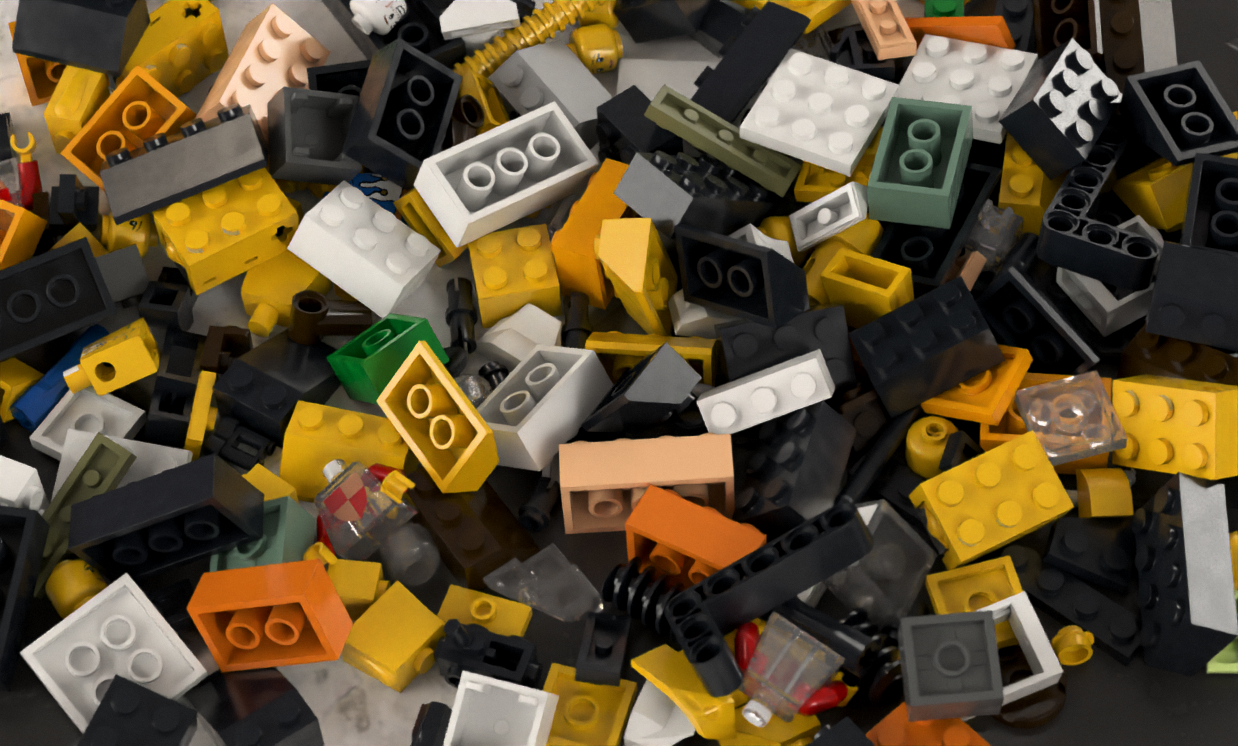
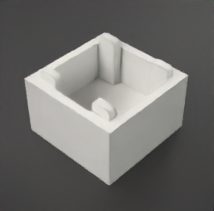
(499, 714)

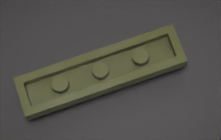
(722, 140)
(94, 474)

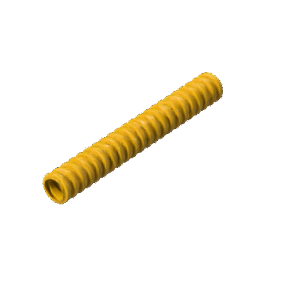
(530, 33)

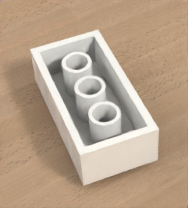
(505, 174)

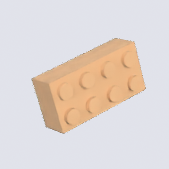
(266, 58)
(610, 477)

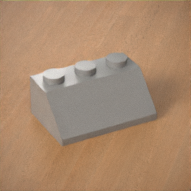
(552, 74)

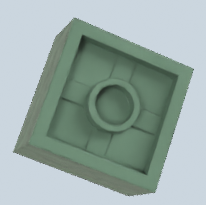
(286, 537)

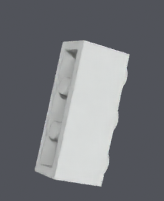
(766, 394)

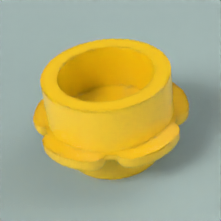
(1073, 645)

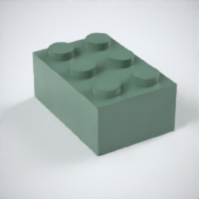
(920, 162)

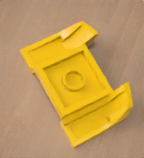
(677, 679)

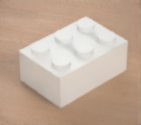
(363, 249)
(543, 404)

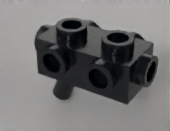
(487, 654)

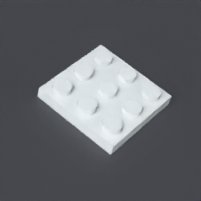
(968, 75)
(819, 112)
(110, 637)

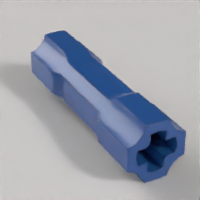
(43, 396)

